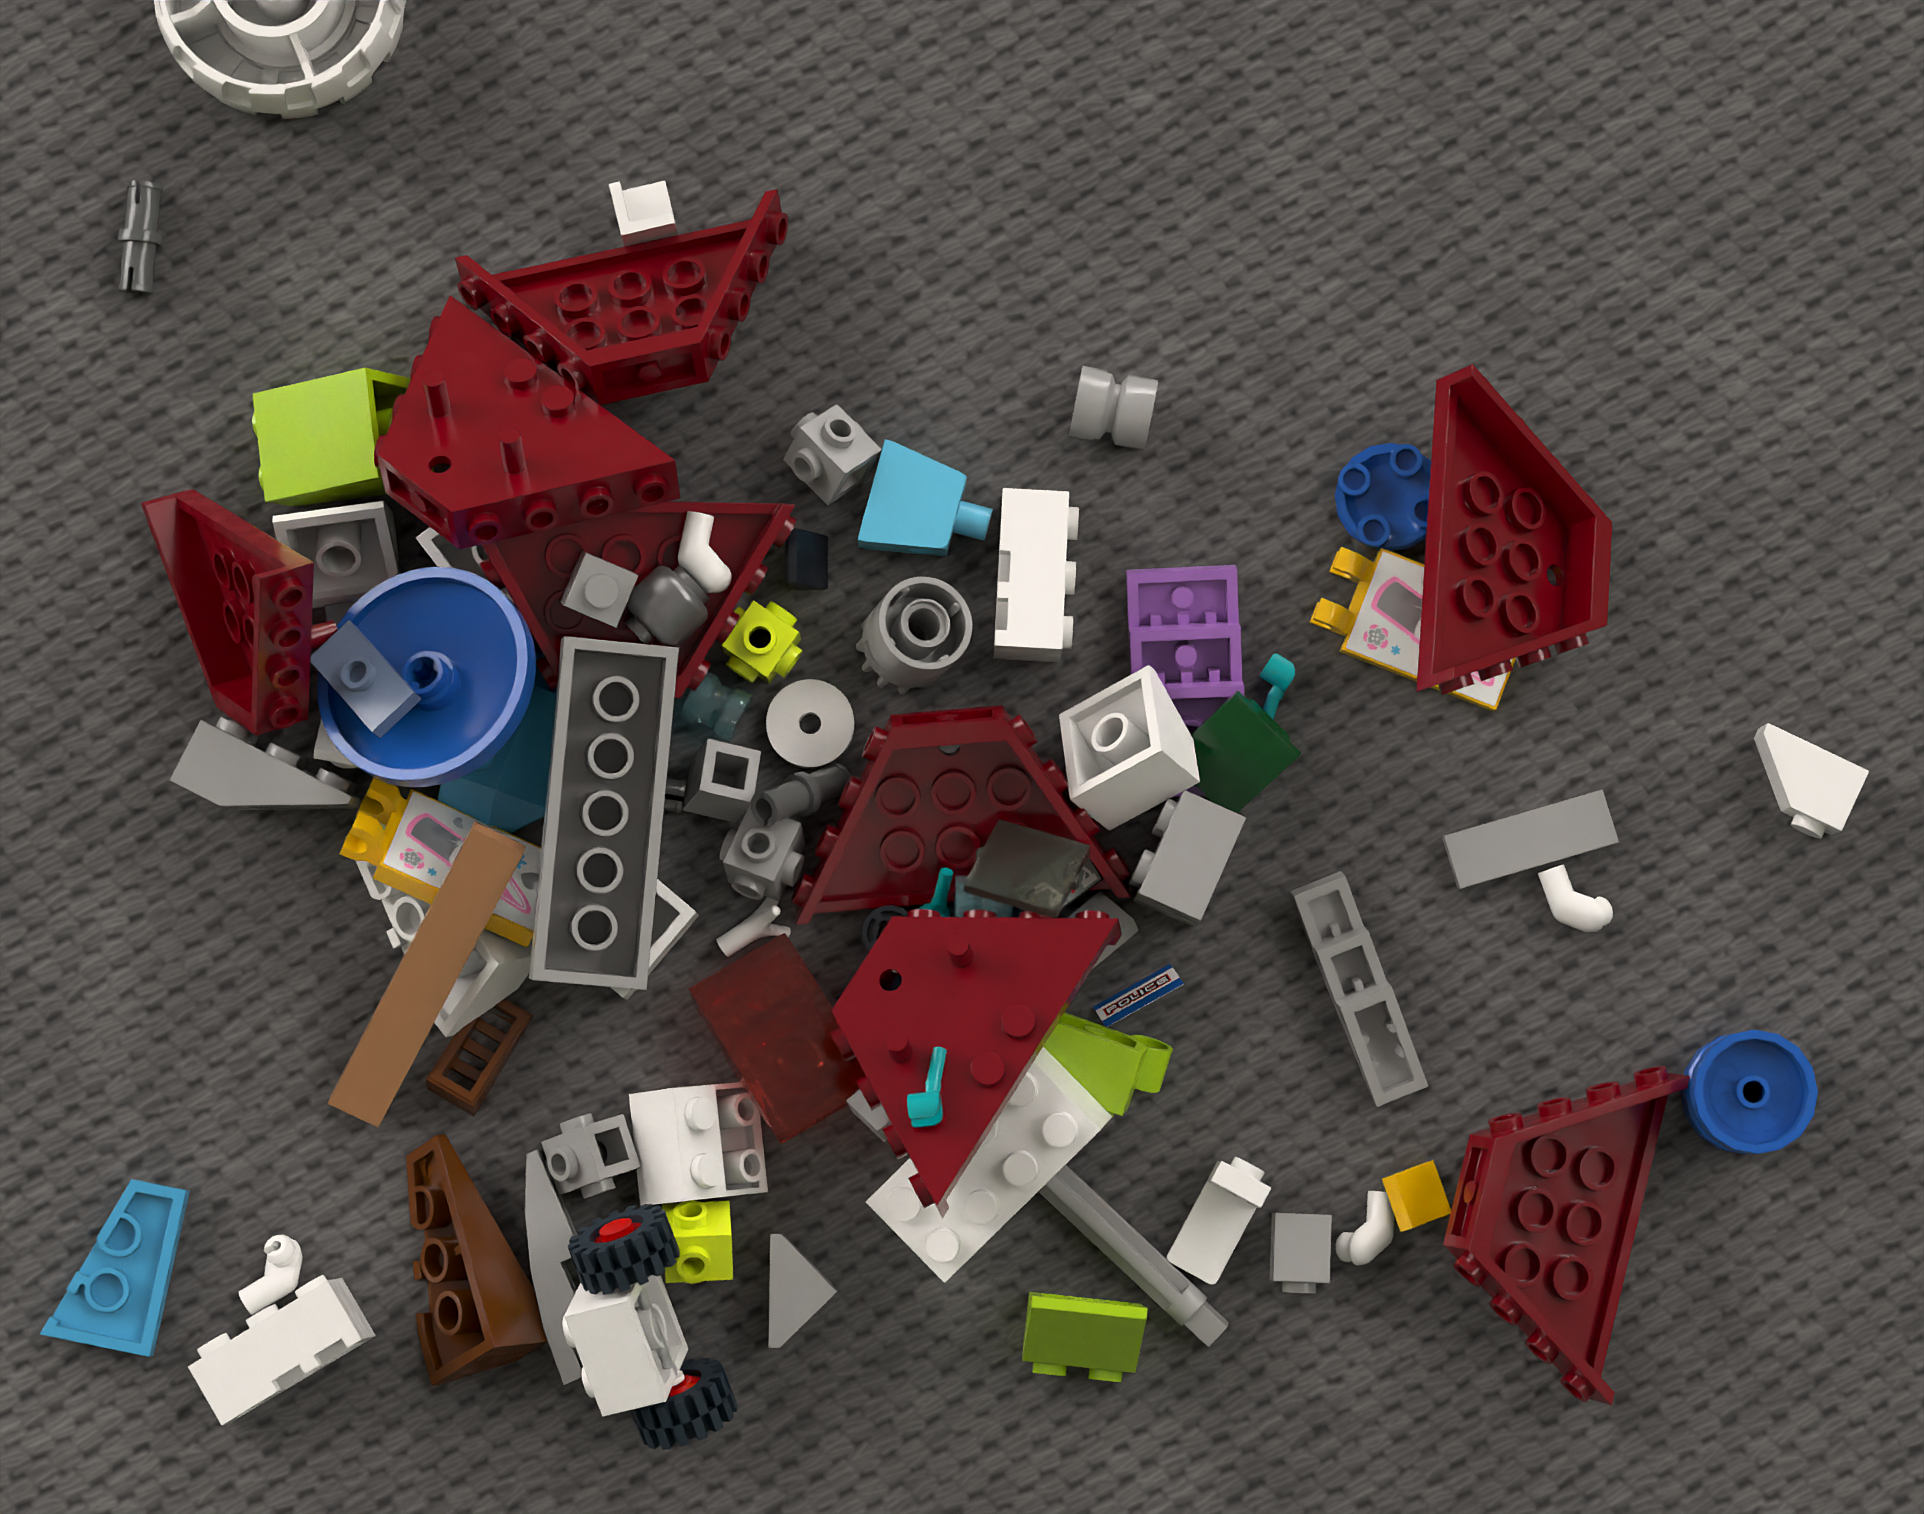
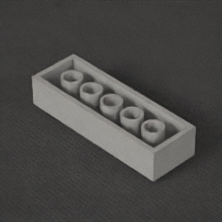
(603, 813)

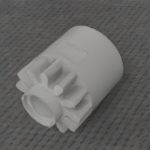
(915, 633)

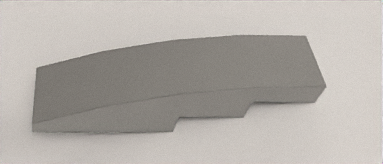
(1359, 988)
(548, 1241)

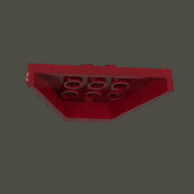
(634, 313)
(517, 441)
(1493, 529)
(540, 565)
(243, 608)
(936, 808)
(981, 992)
(1554, 1214)

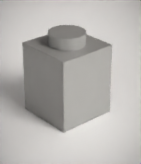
(599, 588)
(721, 780)
(1300, 1251)

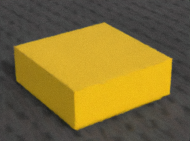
(1416, 1195)

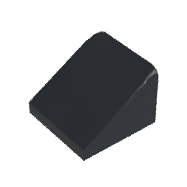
(806, 560)

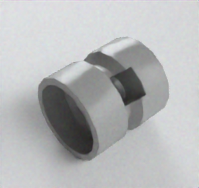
(1113, 408)

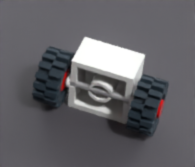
(632, 1336)

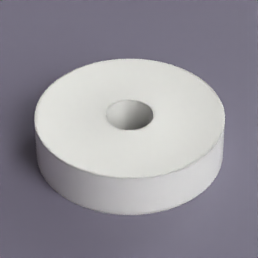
(807, 698)

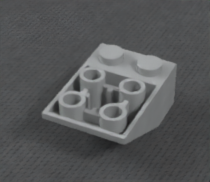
(237, 774)

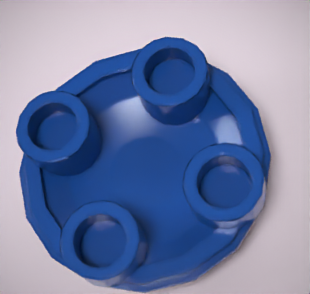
(1385, 496)

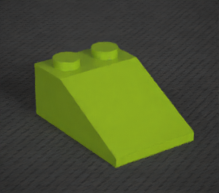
(1083, 1334)

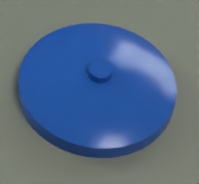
(461, 654)

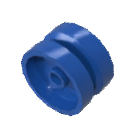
(1776, 1112)

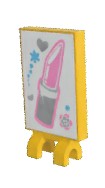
(1386, 620)
(421, 846)

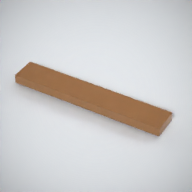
(427, 974)

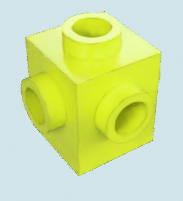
(764, 662)
(703, 1241)

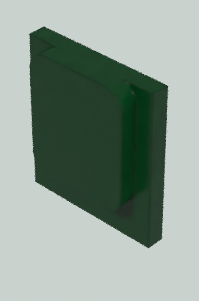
(1240, 752)

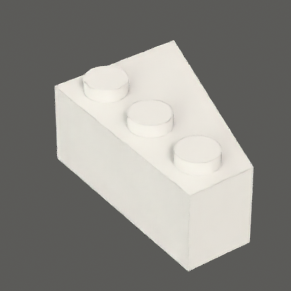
(1034, 575)
(280, 1348)

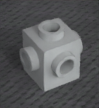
(831, 453)
(763, 858)
(590, 1154)

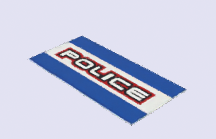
(1138, 995)

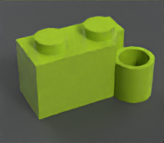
(1109, 1061)

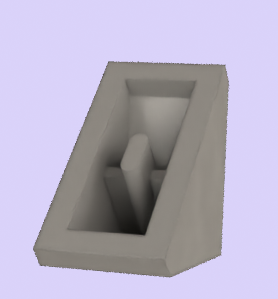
(794, 1290)

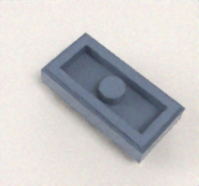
(364, 679)

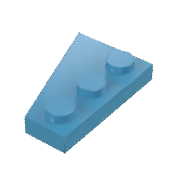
(126, 1277)

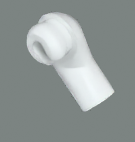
(697, 556)
(1572, 907)

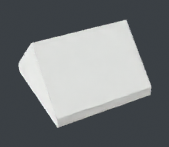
(349, 547)

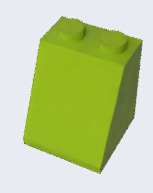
(323, 436)

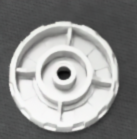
(281, 52)

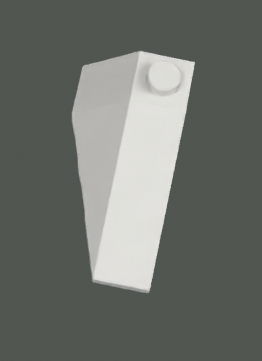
(489, 974)

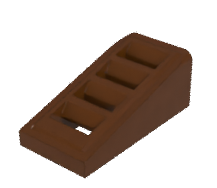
(457, 1095)

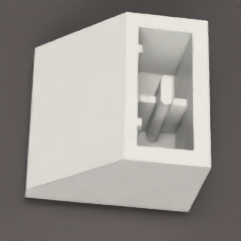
(697, 1143)

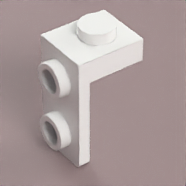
(1218, 1219)

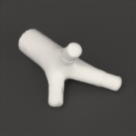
(753, 928)

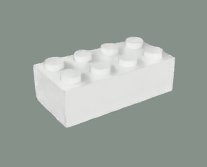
(1028, 1144)

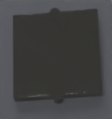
(1027, 868)

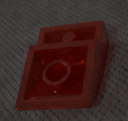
(778, 1037)

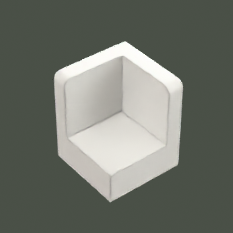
(643, 212)

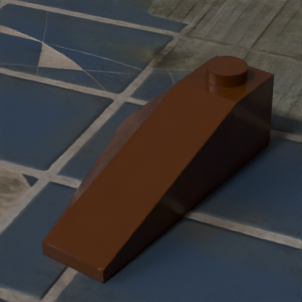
(476, 1288)

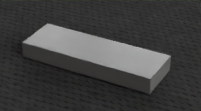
(1530, 839)

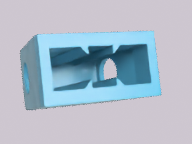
(918, 505)

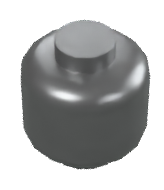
(666, 607)

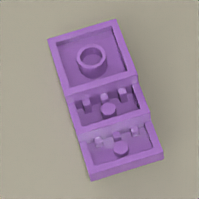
(1189, 634)

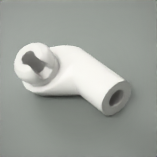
(1372, 1236)
(280, 1274)

